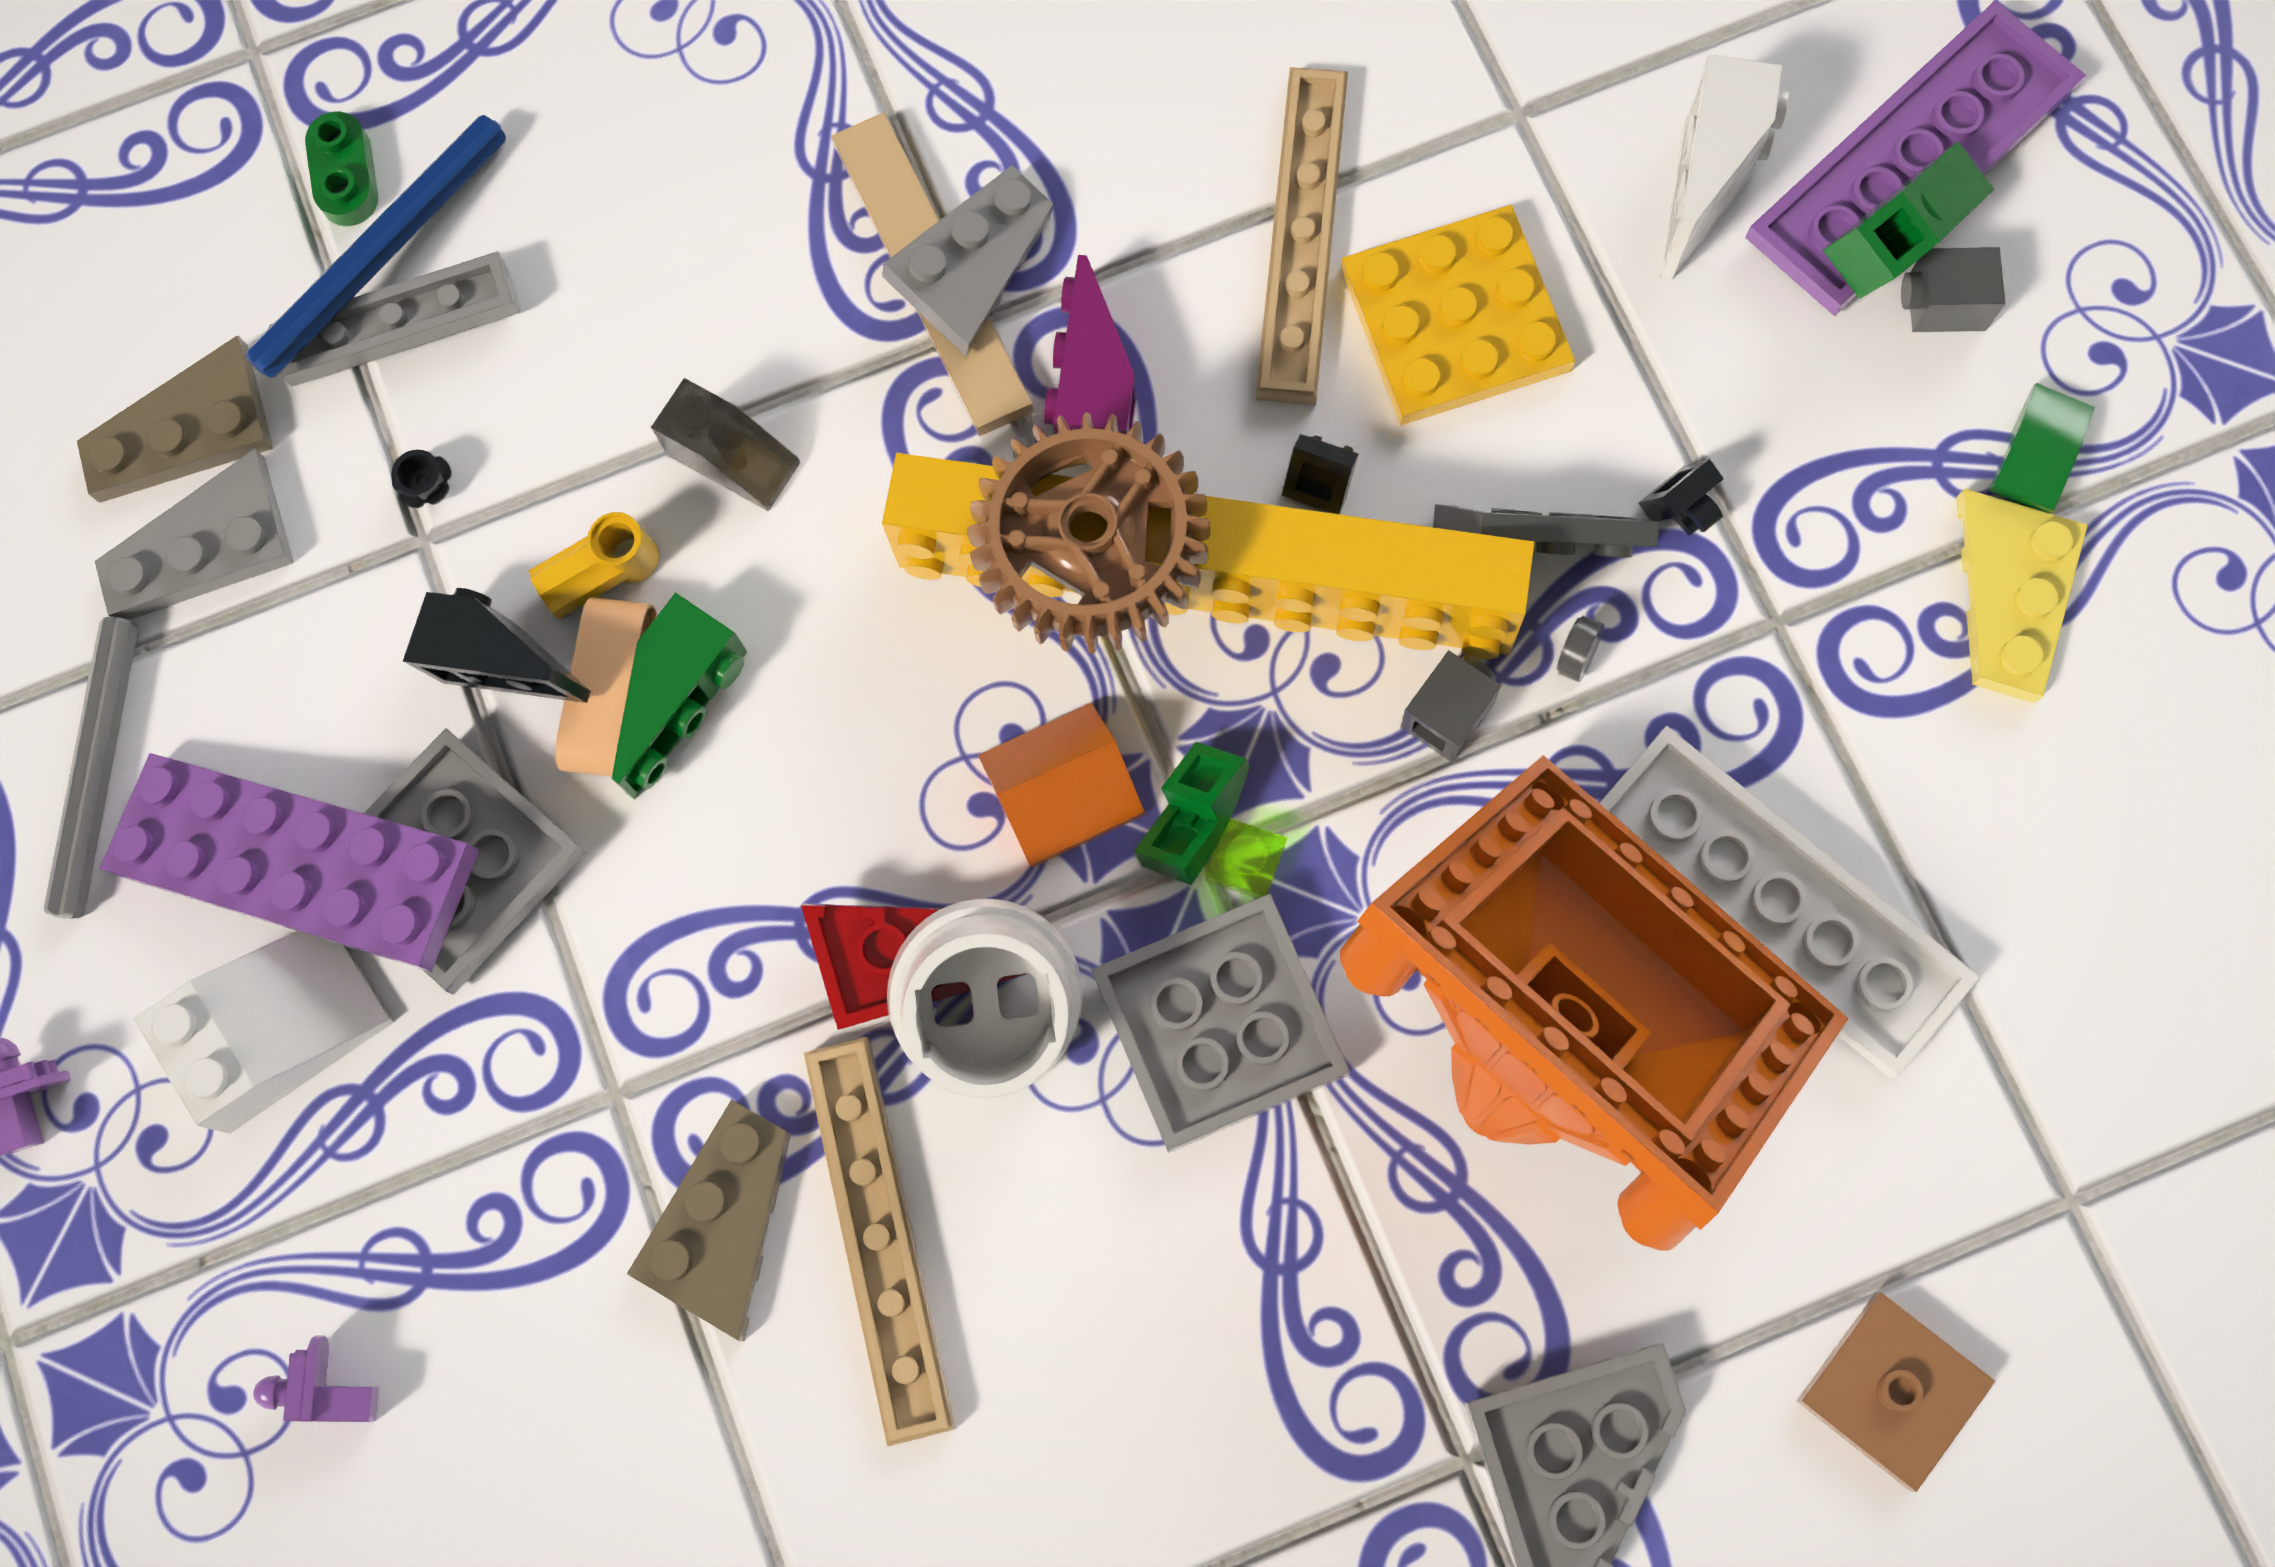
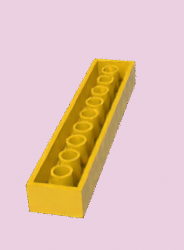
(1262, 563)

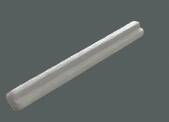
(91, 768)

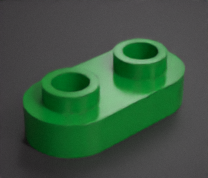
(338, 163)

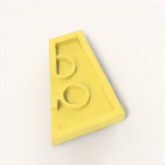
(2018, 589)

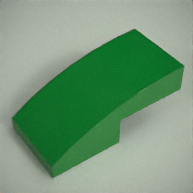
(2042, 449)
(1200, 804)

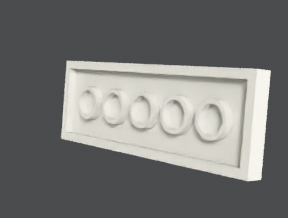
(1794, 901)

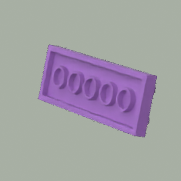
(1977, 90)
(291, 861)

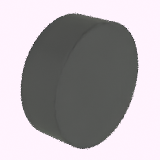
(1580, 648)

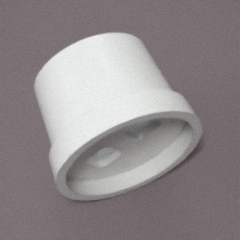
(978, 946)

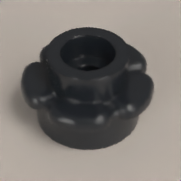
(410, 468)

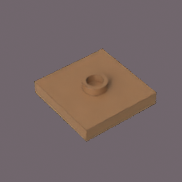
(1896, 1391)

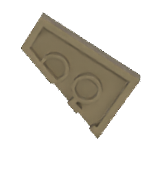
(180, 428)
(716, 1223)

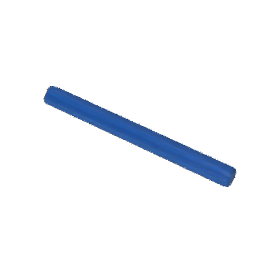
(375, 247)

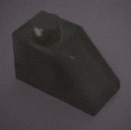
(724, 444)

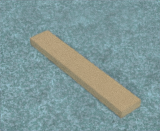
(900, 215)
(1302, 236)
(879, 1242)

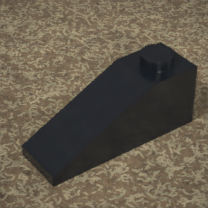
(476, 647)

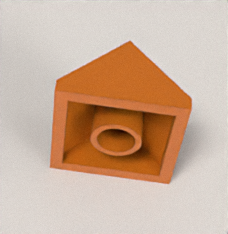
(1062, 784)

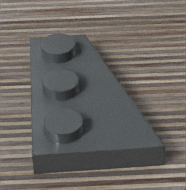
(1553, 532)

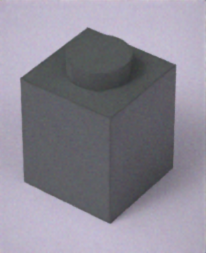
(1954, 290)
(1451, 704)

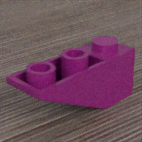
(1091, 359)

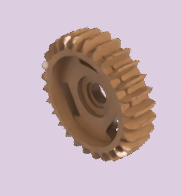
(1109, 572)

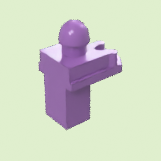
(17, 1082)
(306, 1393)

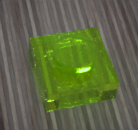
(1246, 859)

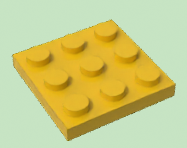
(1456, 314)

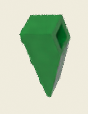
(1909, 221)
(672, 680)

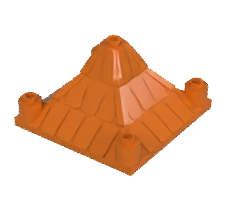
(1598, 999)

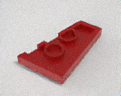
(857, 952)

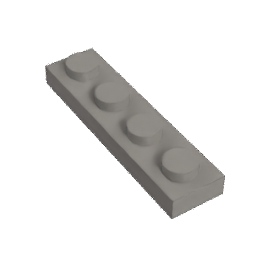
(408, 317)

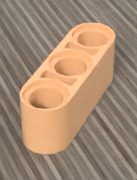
(604, 665)

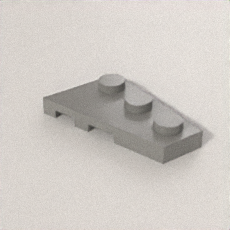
(970, 255)
(200, 544)

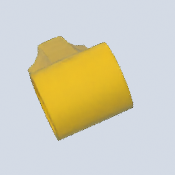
(589, 565)

